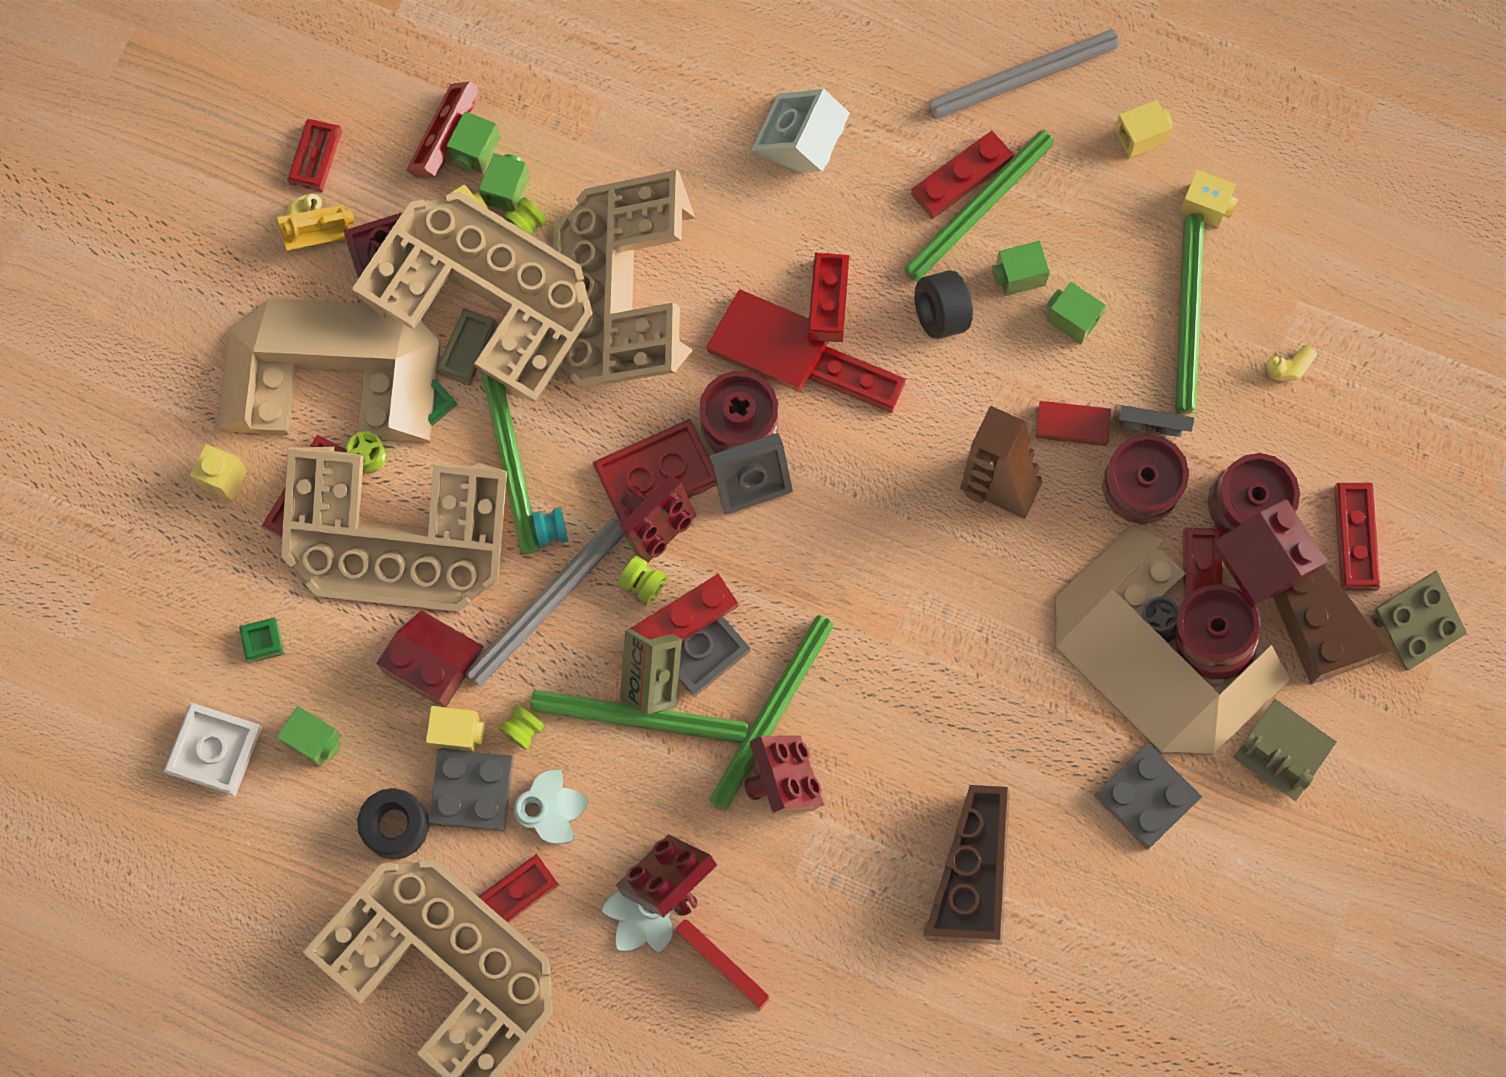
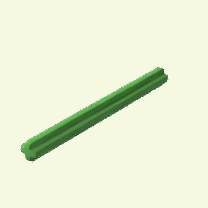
(978, 206)
(1189, 314)
(512, 464)
(772, 711)
(630, 716)

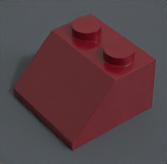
(1269, 553)
(429, 658)

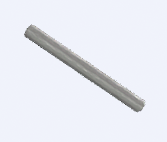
(1023, 73)
(545, 603)

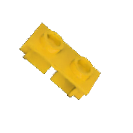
(314, 227)

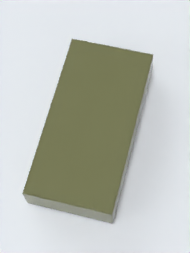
(465, 346)

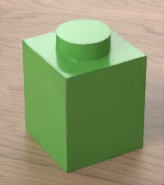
(473, 142)
(504, 182)
(1021, 268)
(1074, 312)
(310, 737)

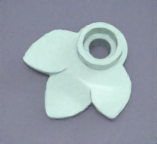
(556, 805)
(637, 924)

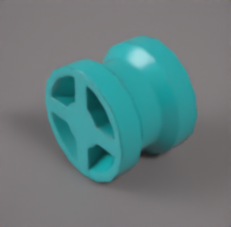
(550, 527)

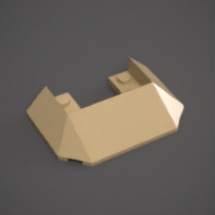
(602, 239)
(495, 261)
(328, 336)
(392, 562)
(1137, 669)
(466, 939)

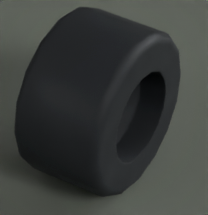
(943, 304)
(373, 810)

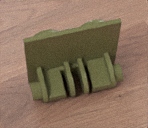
(1420, 620)
(1285, 749)

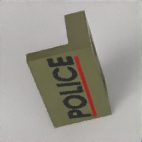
(650, 671)

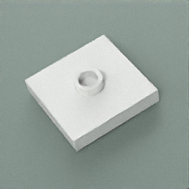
(212, 749)

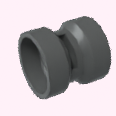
(1162, 611)

